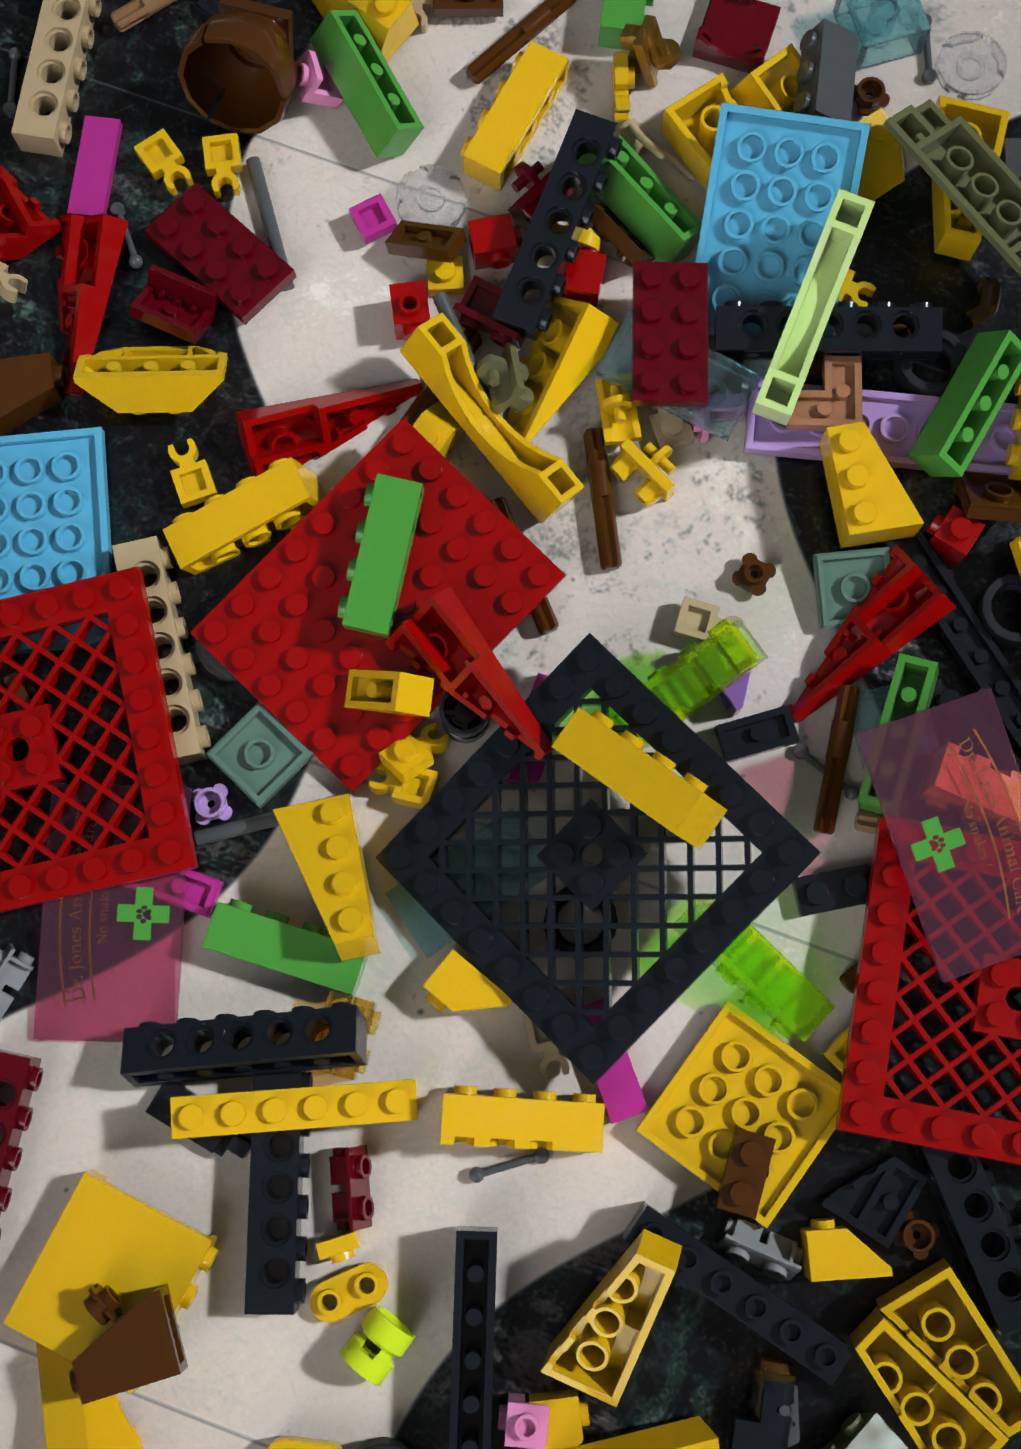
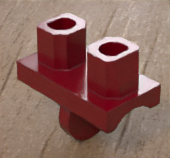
(529, 178)

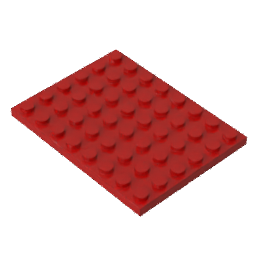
(283, 623)

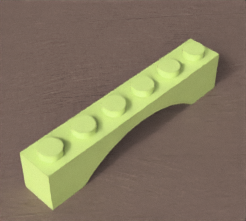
(813, 307)

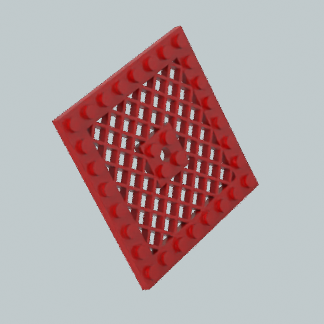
(166, 816)
(870, 1034)

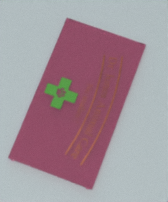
(955, 825)
(111, 951)

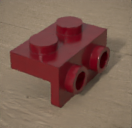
(175, 304)
(477, 309)

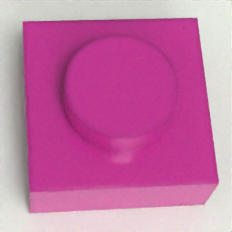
(373, 218)

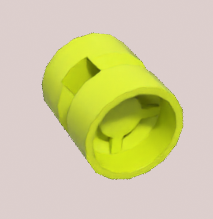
(388, 1334)

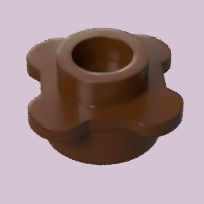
(873, 87)
(746, 581)
(920, 1246)
(103, 1304)

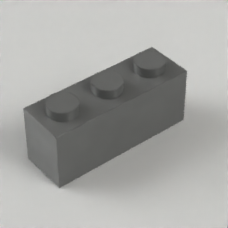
(827, 71)

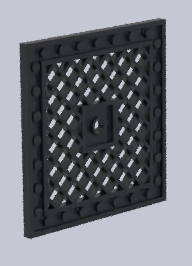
(588, 1045)

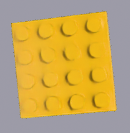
(749, 1082)

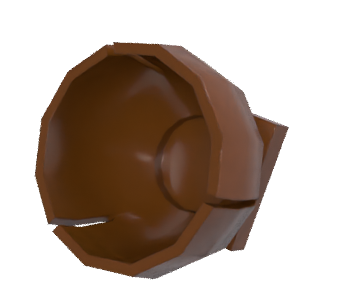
(246, 56)

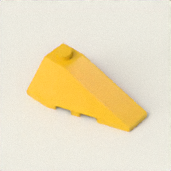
(772, 83)
(74, 1425)

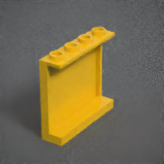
(111, 1242)

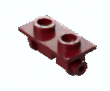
(354, 1206)

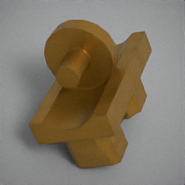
(648, 49)

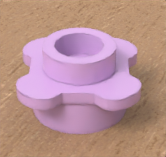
(202, 797)

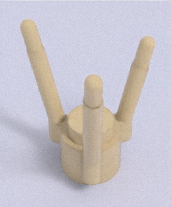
(641, 142)

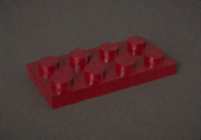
(220, 253)
(669, 334)

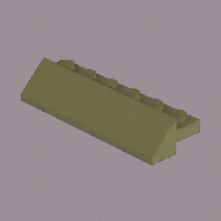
(965, 172)

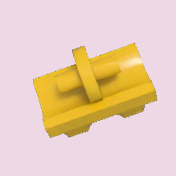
(617, 415)
(656, 483)

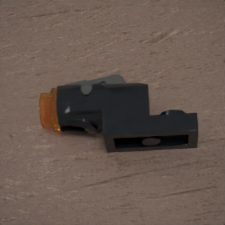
(772, 1408)

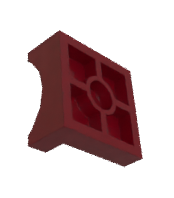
(736, 33)

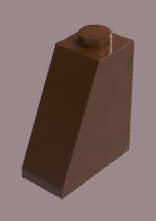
(28, 388)
(133, 1352)

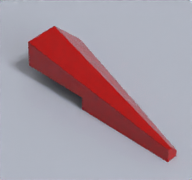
(21, 221)
(89, 264)
(317, 423)
(890, 617)
(454, 651)

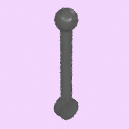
(929, 75)
(9, 108)
(135, 261)
(802, 752)
(540, 1156)

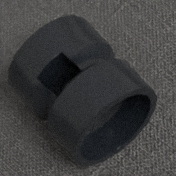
(460, 721)

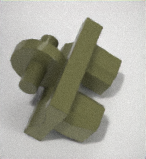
(505, 380)

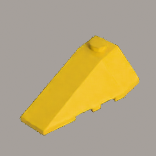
(387, 20)
(562, 360)

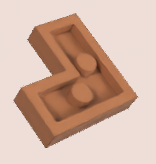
(837, 401)

